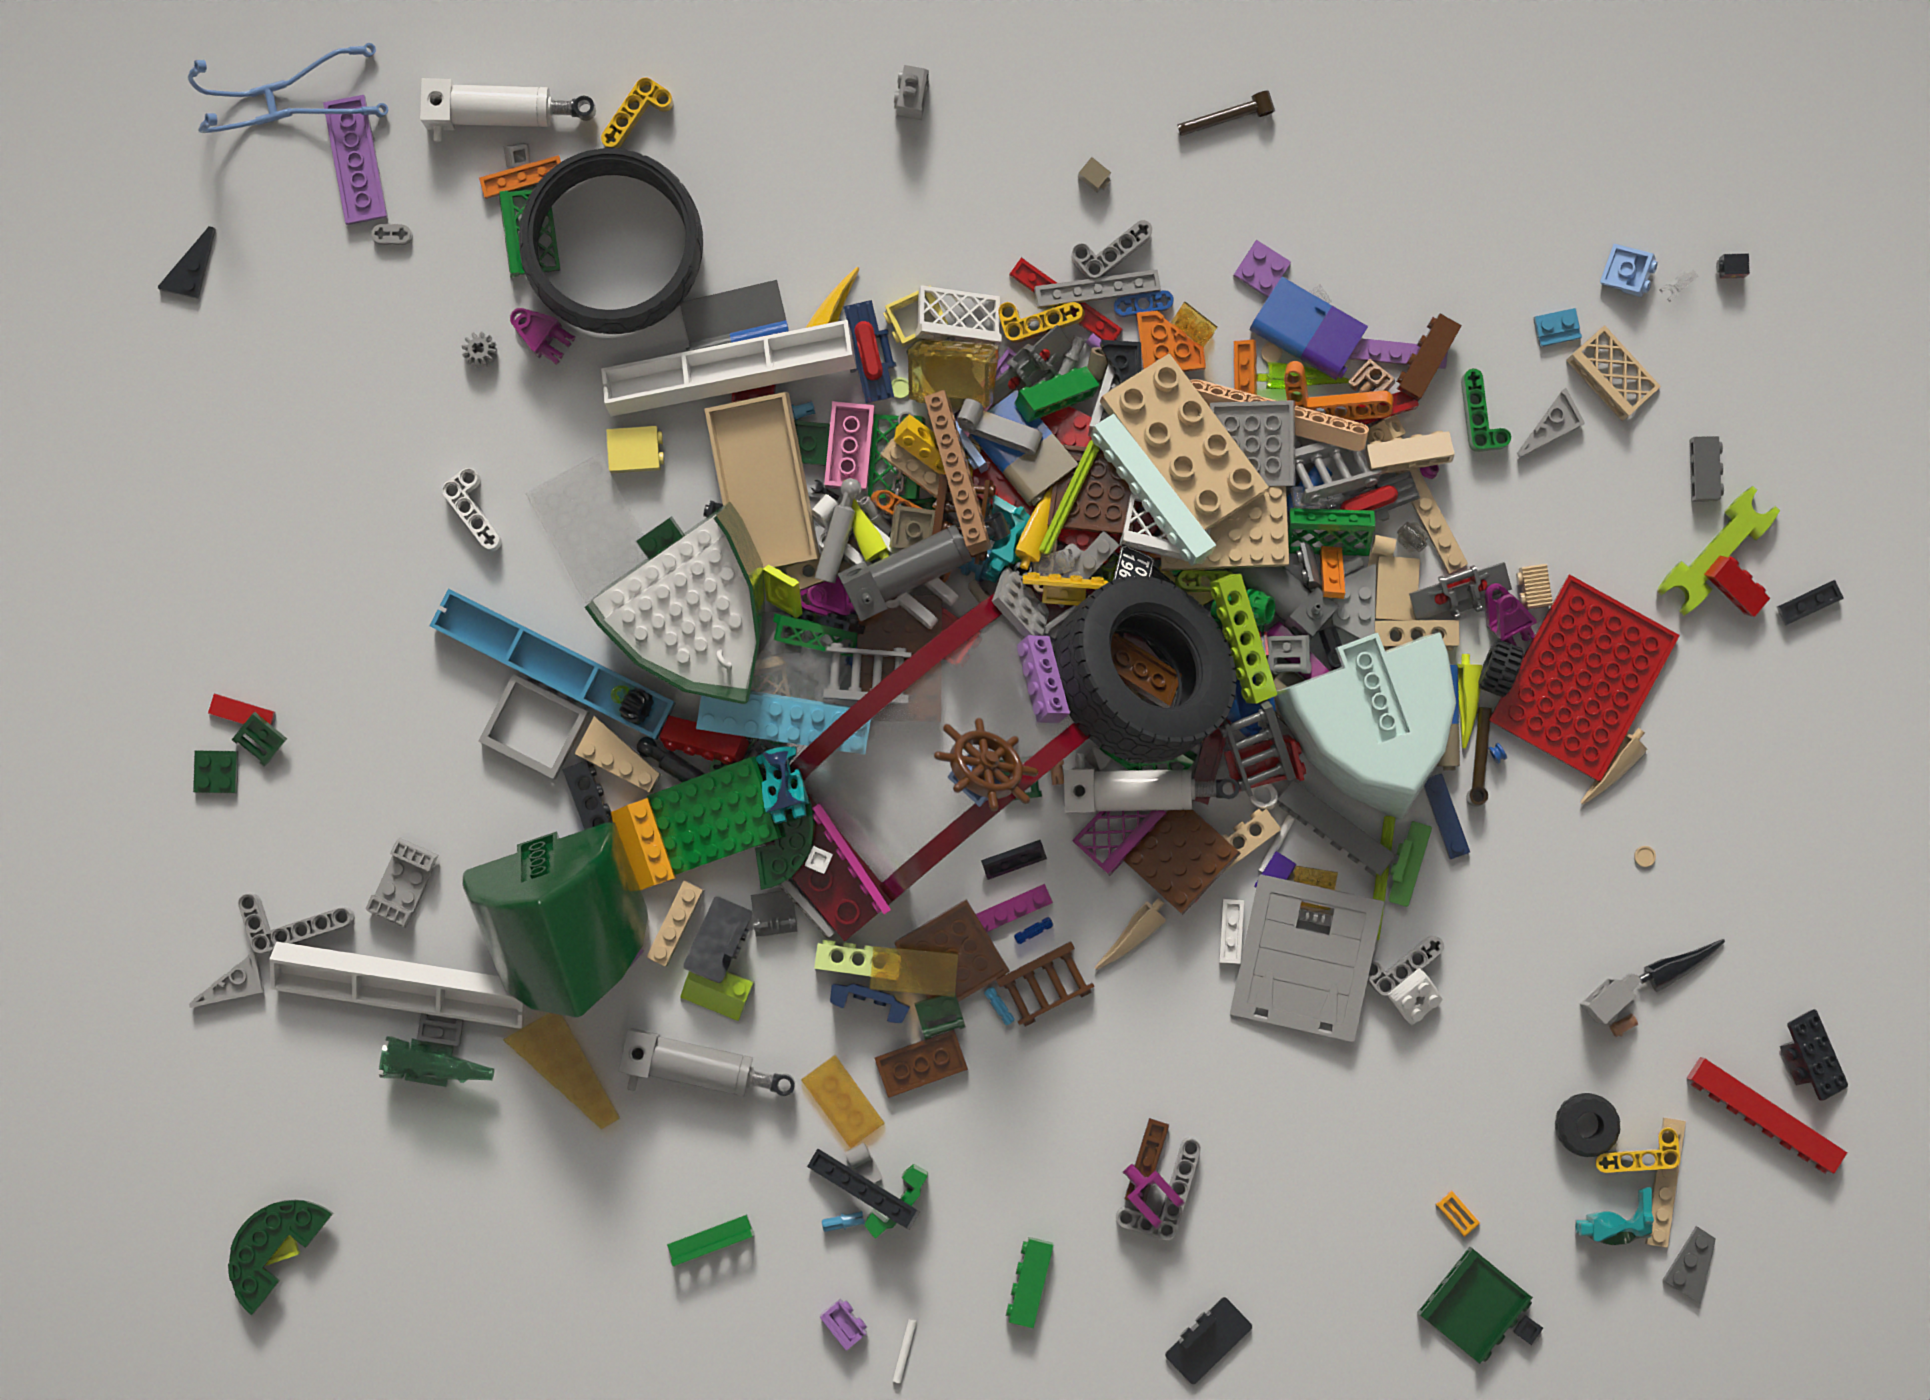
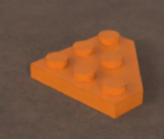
(1161, 337)

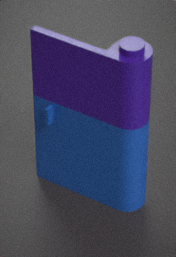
(1308, 328)

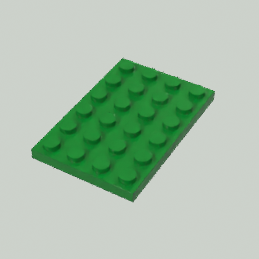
(713, 816)

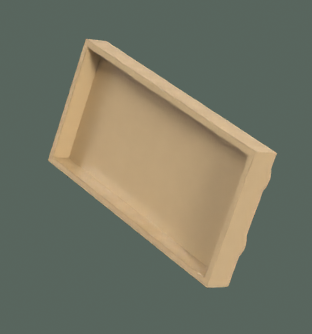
(1185, 441)
(764, 476)

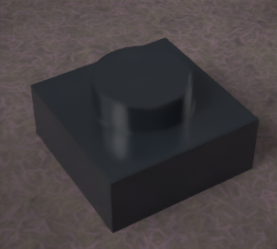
(1528, 1329)

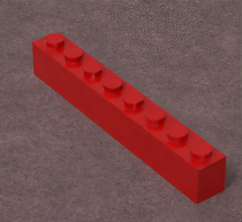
(1766, 1115)

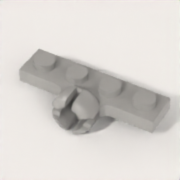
(1090, 560)

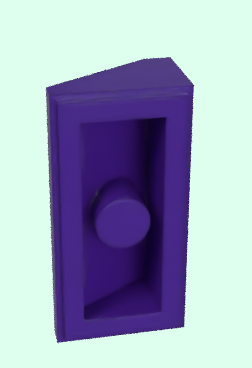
(1279, 867)

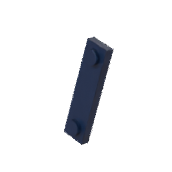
(1446, 816)

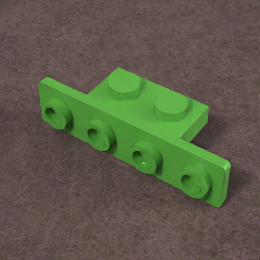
(1409, 863)

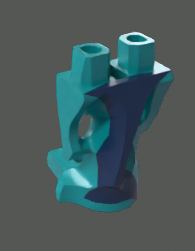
(785, 796)

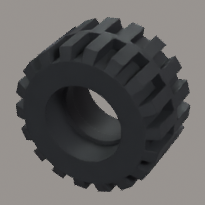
(1500, 668)

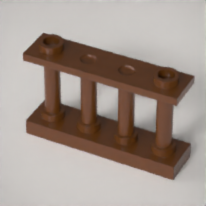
(945, 507)
(1046, 962)

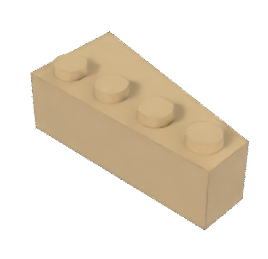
(611, 753)

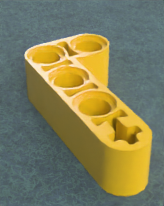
(633, 116)
(1043, 318)
(1637, 1155)

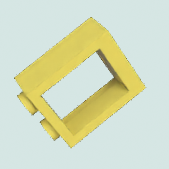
(890, 318)

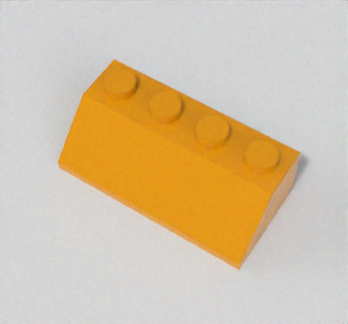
(643, 843)

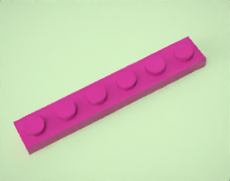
(855, 867)

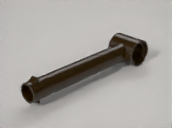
(1260, 104)
(1480, 757)

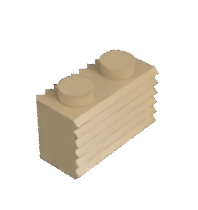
(1535, 587)

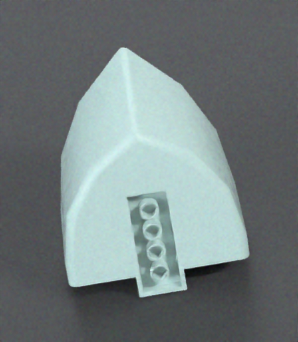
(1376, 719)

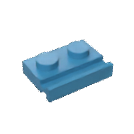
(1557, 327)

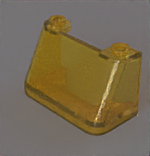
(956, 367)

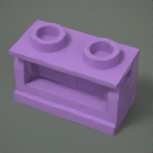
(843, 1323)

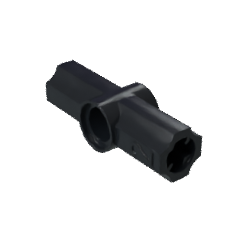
(1330, 640)

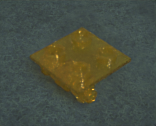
(1194, 324)
(1315, 877)

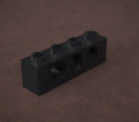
(573, 776)

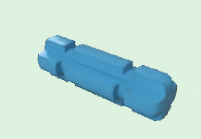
(999, 1006)

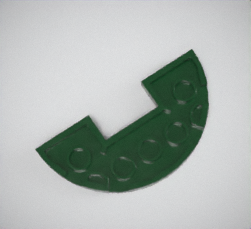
(790, 852)
(261, 1238)

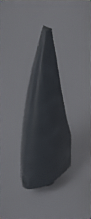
(1670, 969)

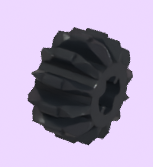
(636, 706)

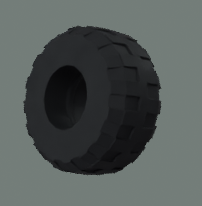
(1607, 1130)

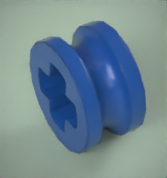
(1497, 753)

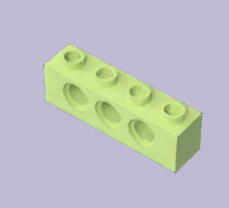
(825, 962)

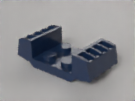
(840, 994)

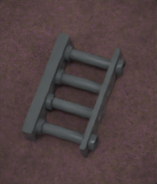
(1277, 750)

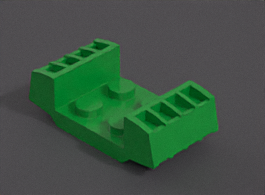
(913, 1176)

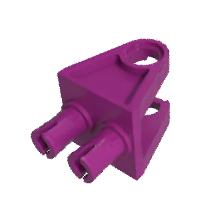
(540, 331)
(828, 598)
(1507, 616)
(1141, 1183)

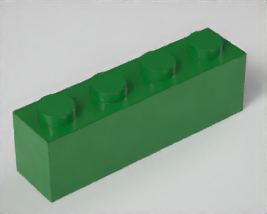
(1056, 393)
(1030, 1283)

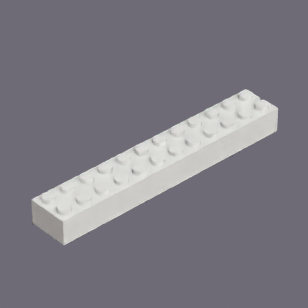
(728, 368)
(394, 984)

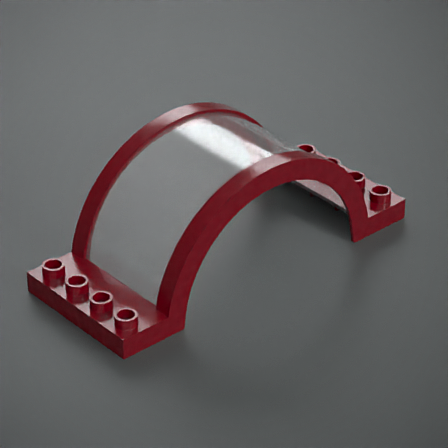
(880, 770)

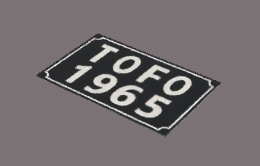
(1133, 563)

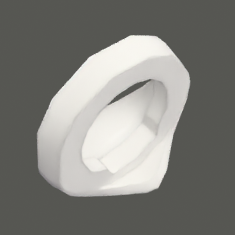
(1273, 794)

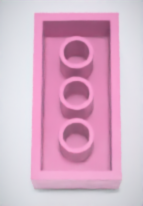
(849, 444)

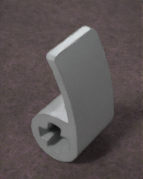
(863, 1162)

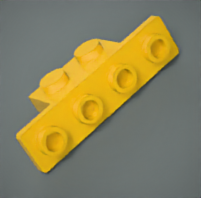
(1063, 590)

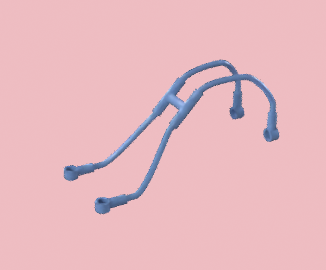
(211, 118)

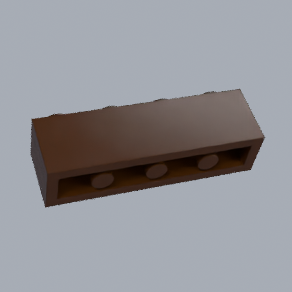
(1428, 357)

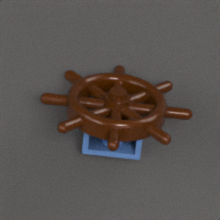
(980, 772)

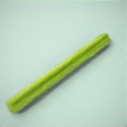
(1069, 498)
(1381, 881)

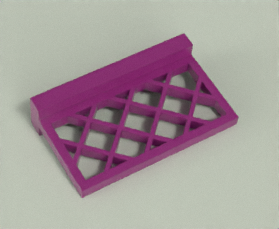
(1116, 858)

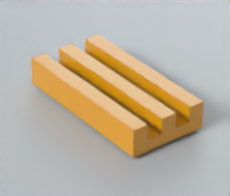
(1445, 1199)

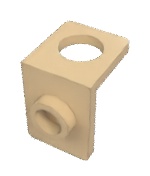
(1384, 431)

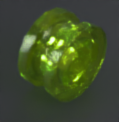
(615, 698)

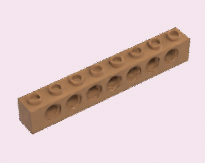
(957, 472)

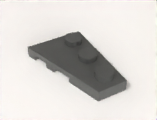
(1692, 1265)

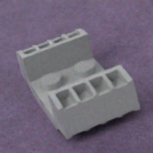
(402, 882)

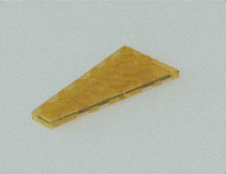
(561, 1061)

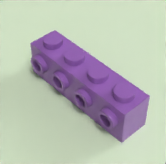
(1043, 679)

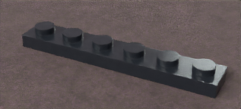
(863, 1189)

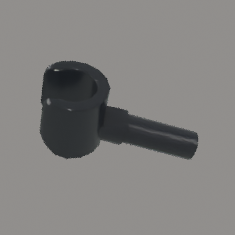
(822, 489)

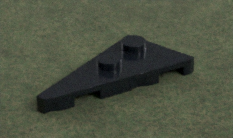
(189, 272)
(1123, 358)
(833, 621)

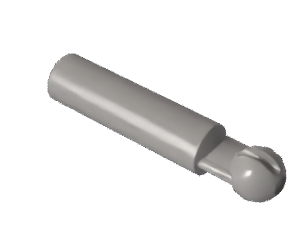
(838, 533)

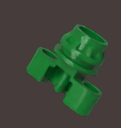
(1261, 605)

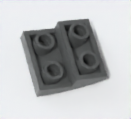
(1311, 572)

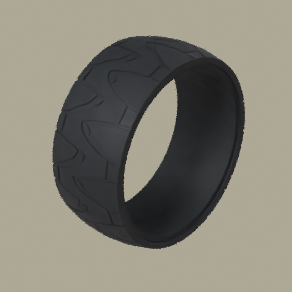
(596, 164)

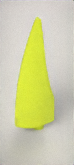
(867, 536)
(1468, 695)

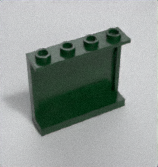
(1475, 1305)

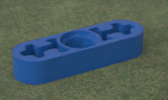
(1159, 306)

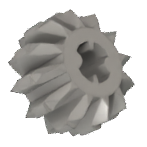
(479, 342)

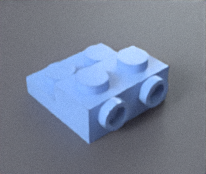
(1629, 270)

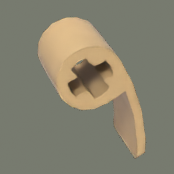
(1381, 547)

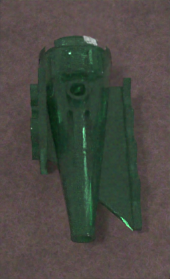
(428, 1063)

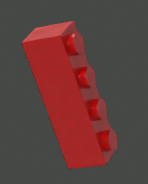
(711, 745)

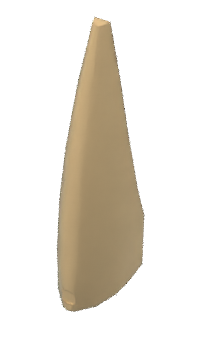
(1626, 756)
(1140, 927)

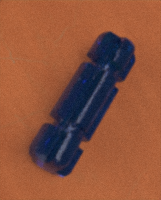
(1033, 930)

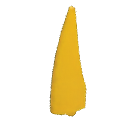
(832, 306)
(1034, 532)

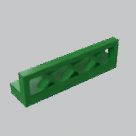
(813, 627)
(710, 1240)

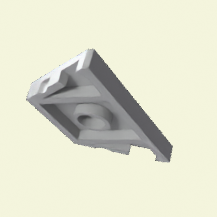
(1357, 608)

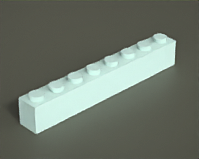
(1152, 490)

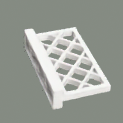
(955, 333)
(1148, 542)

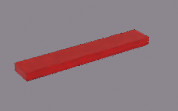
(1093, 320)

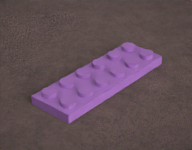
(355, 162)

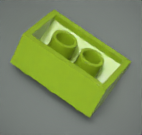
(724, 997)

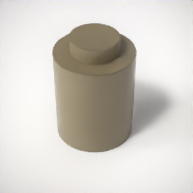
(1097, 363)

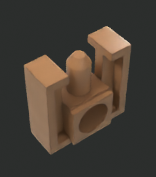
(1366, 372)

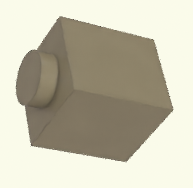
(1095, 175)

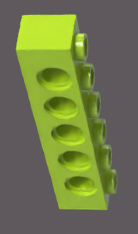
(1252, 645)

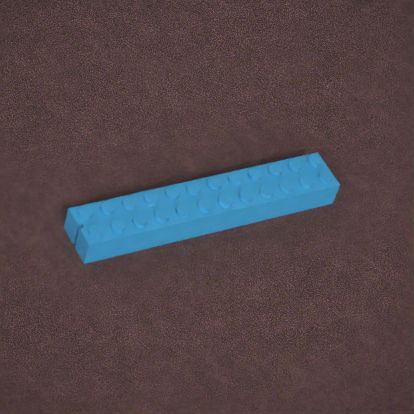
(543, 659)

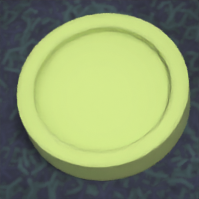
(900, 387)

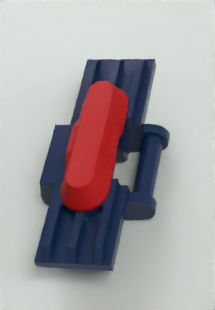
(872, 373)

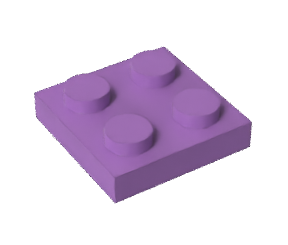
(1262, 268)

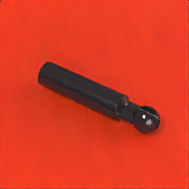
(668, 761)

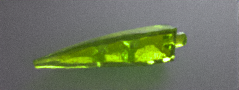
(1275, 376)

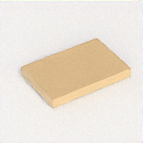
(1394, 582)

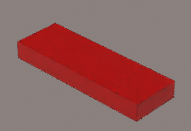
(237, 710)

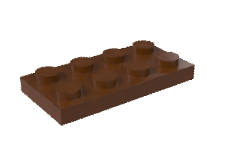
(1144, 671)
(921, 1063)

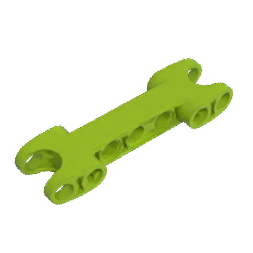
(1743, 522)

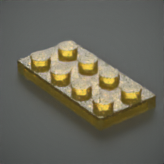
(913, 971)
(842, 1101)

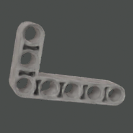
(291, 930)
(1177, 1177)

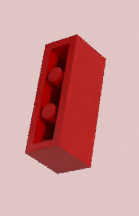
(1737, 585)

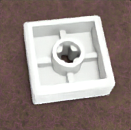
(1415, 996)

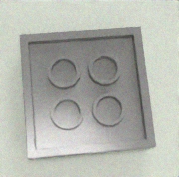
(1020, 604)

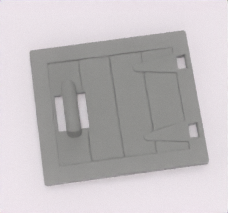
(1306, 973)

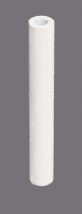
(1277, 841)
(904, 1350)

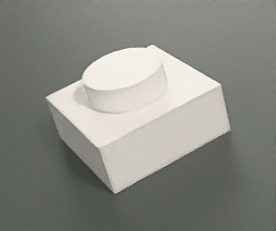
(818, 859)

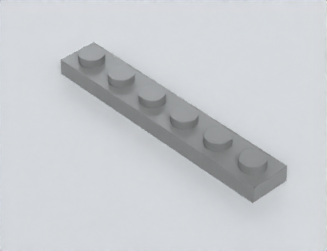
(1097, 288)

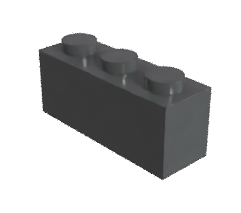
(1706, 468)

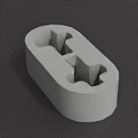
(391, 229)

